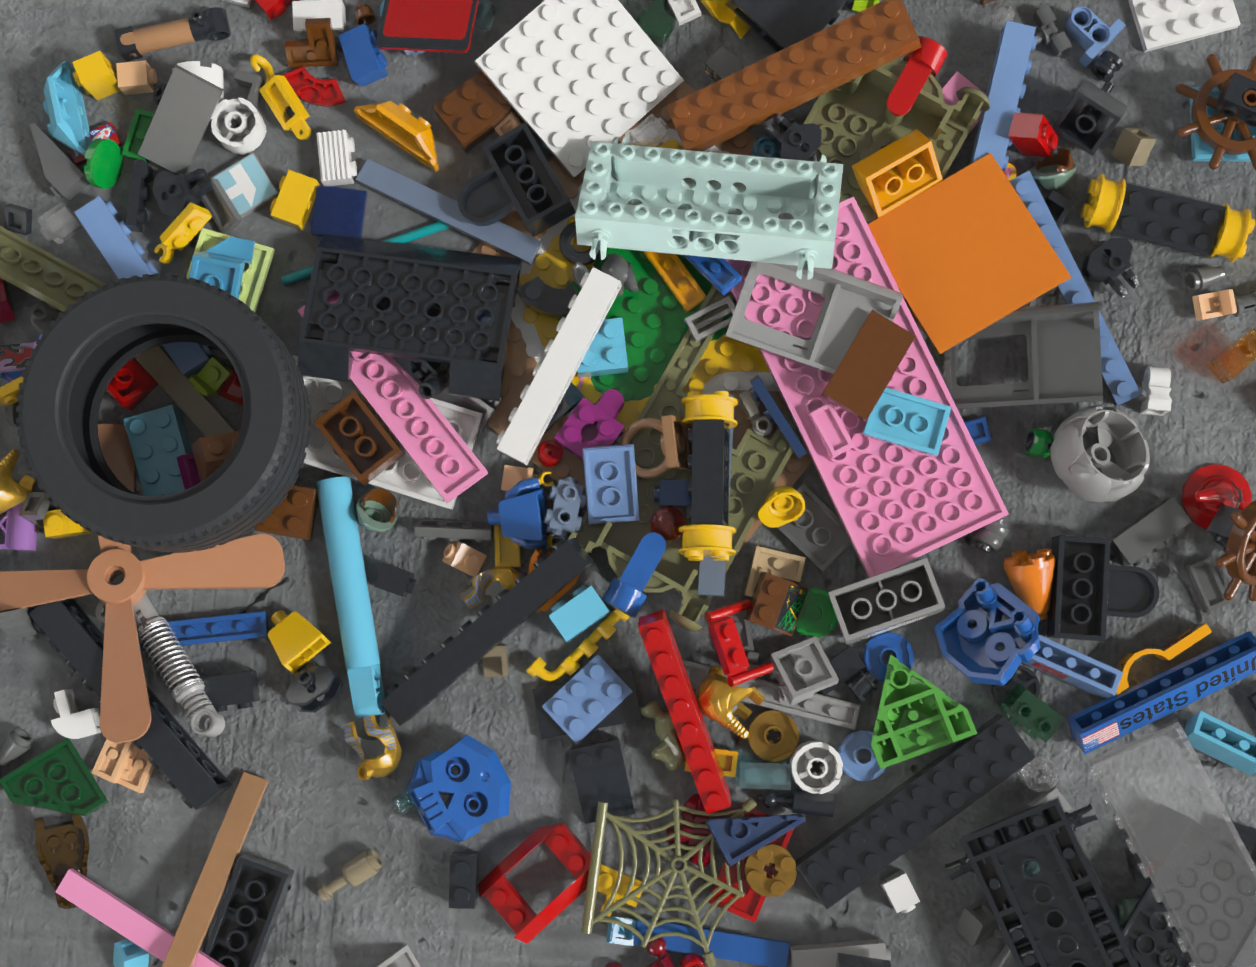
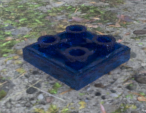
(339, 212)

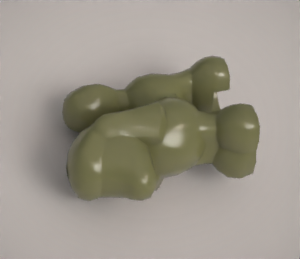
(670, 748)

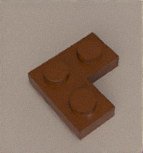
(317, 50)

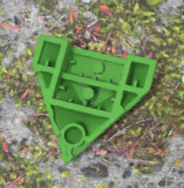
(915, 717)

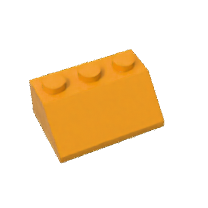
(898, 172)

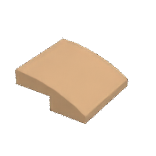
(124, 765)

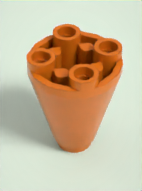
(1032, 578)

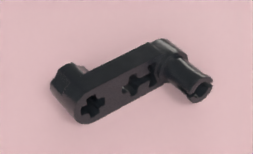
(432, 384)

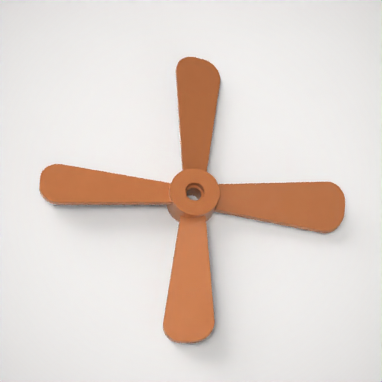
(239, 564)

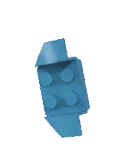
(223, 264)

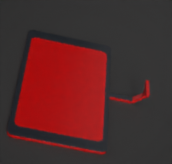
(427, 25)

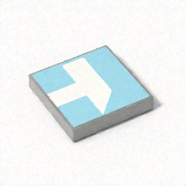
(247, 185)

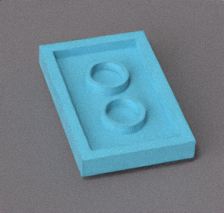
(908, 421)

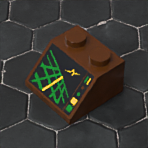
(776, 603)

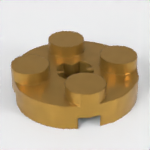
(766, 748)
(785, 867)

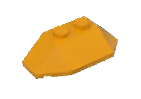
(401, 129)

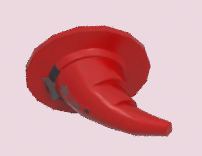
(1209, 489)

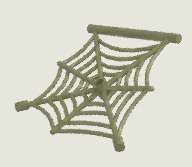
(588, 917)

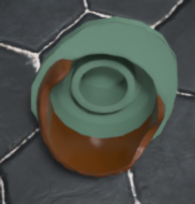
(1055, 171)
(377, 510)

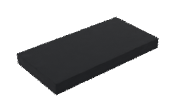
(625, 712)

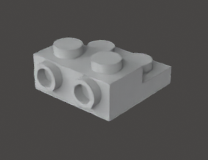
(802, 671)

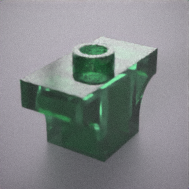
(656, 23)

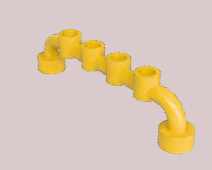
(586, 647)

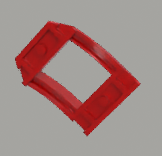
(508, 900)

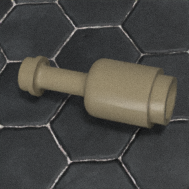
(354, 872)

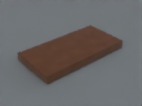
(868, 365)

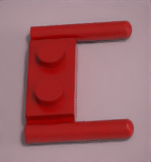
(729, 645)

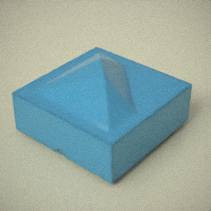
(620, 935)

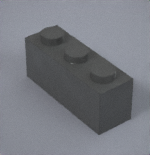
(1149, 532)

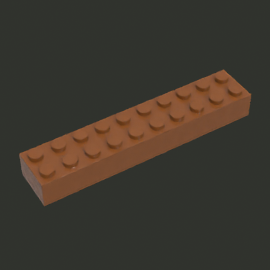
(794, 75)

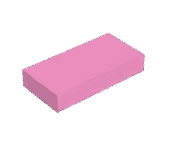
(831, 430)

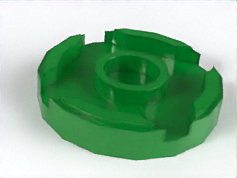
(103, 163)
(817, 615)

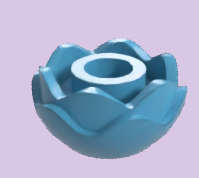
(763, 144)

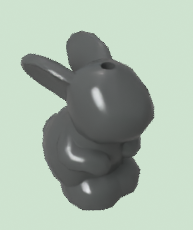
(613, 266)

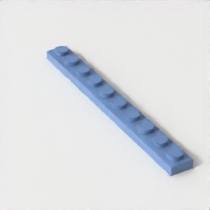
(1076, 291)

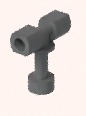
(1048, 32)

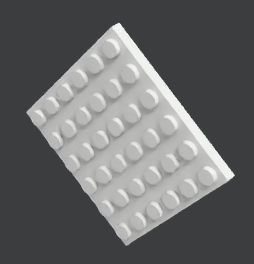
(579, 75)

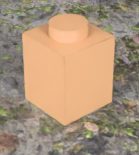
(136, 77)

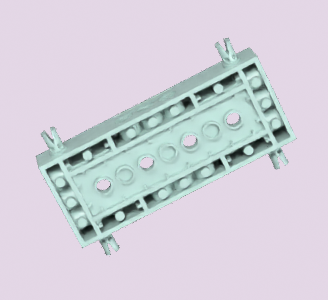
(709, 205)

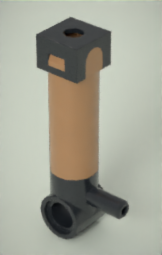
(209, 25)

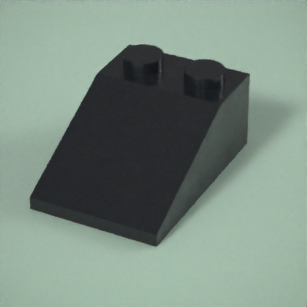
(601, 777)

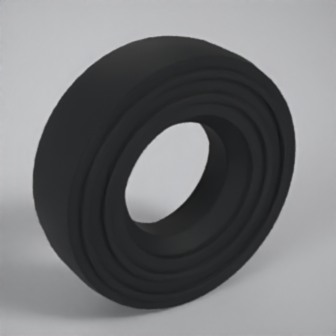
(568, 251)

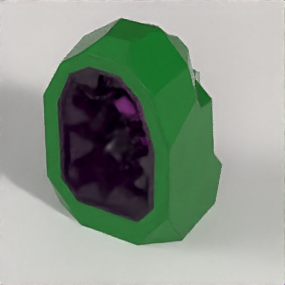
(1038, 443)

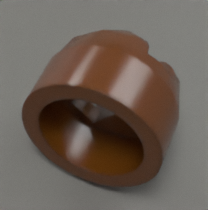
(364, 14)

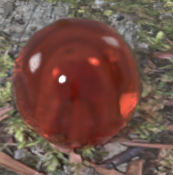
(667, 523)

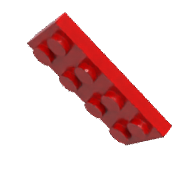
(751, 903)

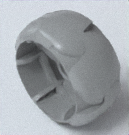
(1080, 467)

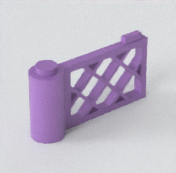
(18, 531)

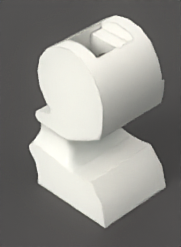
(1156, 384)

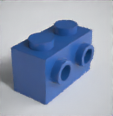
(363, 55)

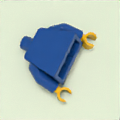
(523, 513)

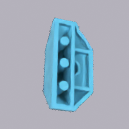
(66, 109)

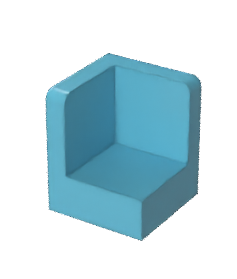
(129, 955)

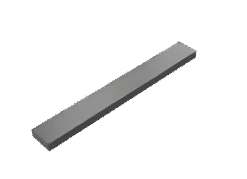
(817, 707)

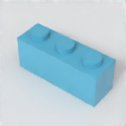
(1222, 742)

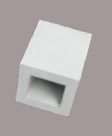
(900, 892)

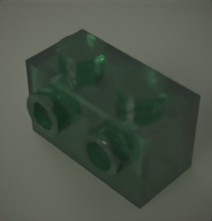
(1031, 712)

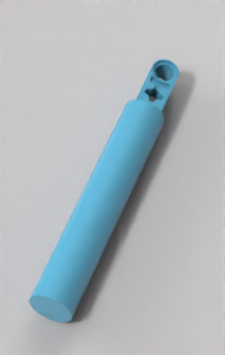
(351, 595)

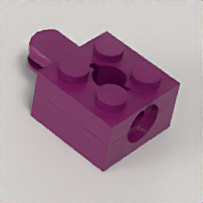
(592, 424)

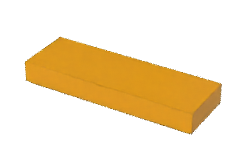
(677, 279)

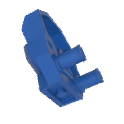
(975, 649)
(478, 779)

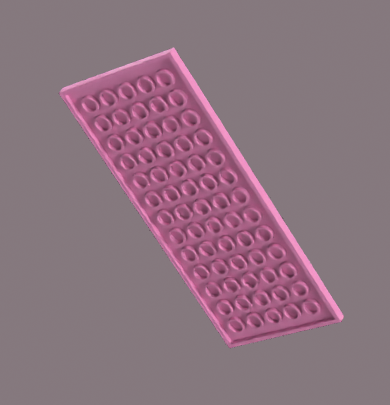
(885, 494)

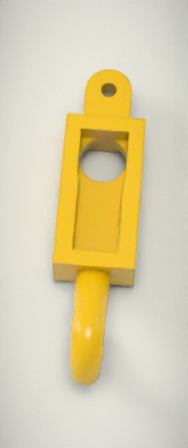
(279, 97)

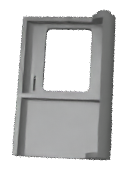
(844, 311)

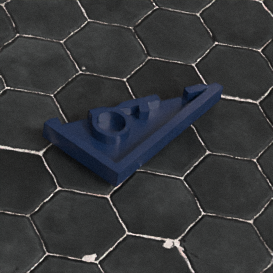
(773, 414)
(745, 835)

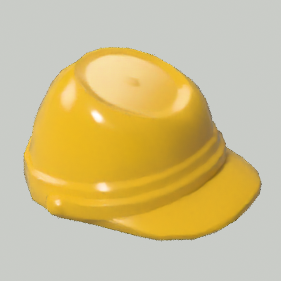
(781, 507)

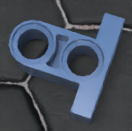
(1091, 26)

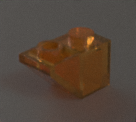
(1235, 357)

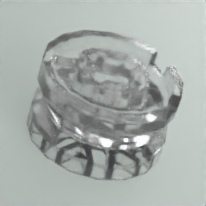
(1039, 774)

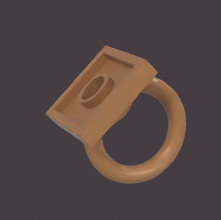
(673, 444)

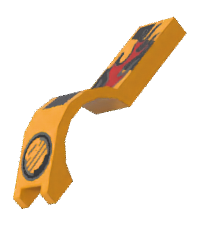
(1165, 653)

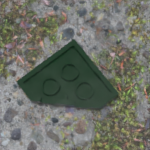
(55, 782)

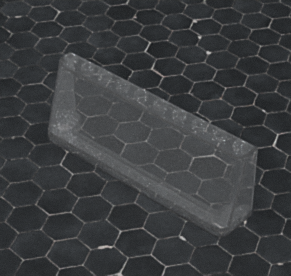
(1184, 844)

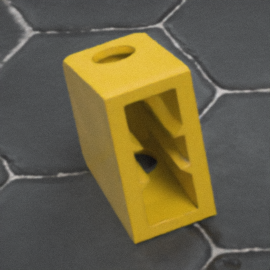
(295, 639)

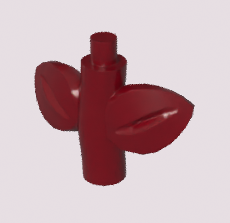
(694, 803)

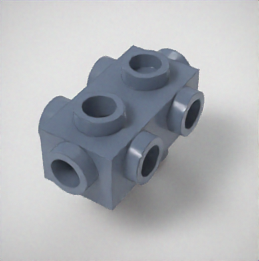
(566, 500)

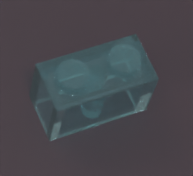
(764, 775)

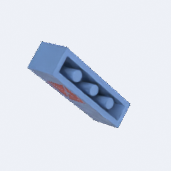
(1075, 668)

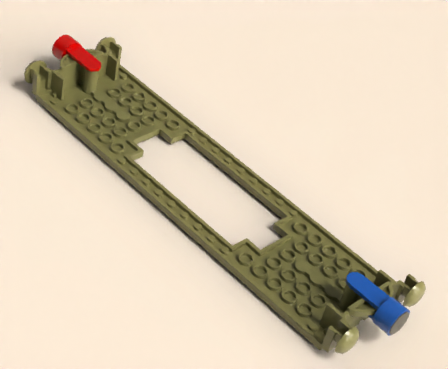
(854, 125)

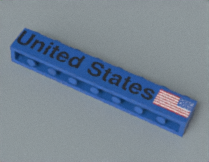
(1164, 693)

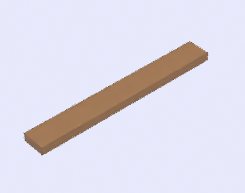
(216, 872)

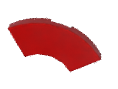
(314, 90)

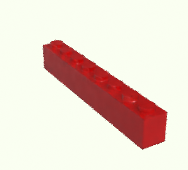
(684, 711)

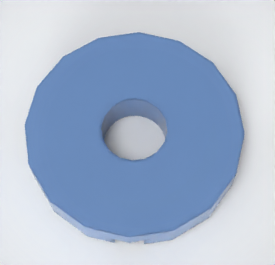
(848, 752)

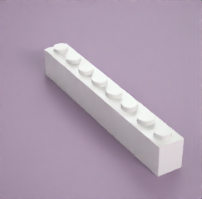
(559, 366)

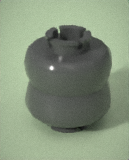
(990, 536)

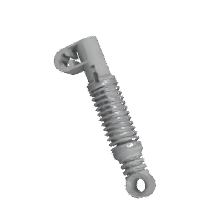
(186, 689)

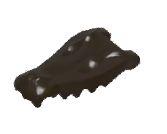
(61, 849)

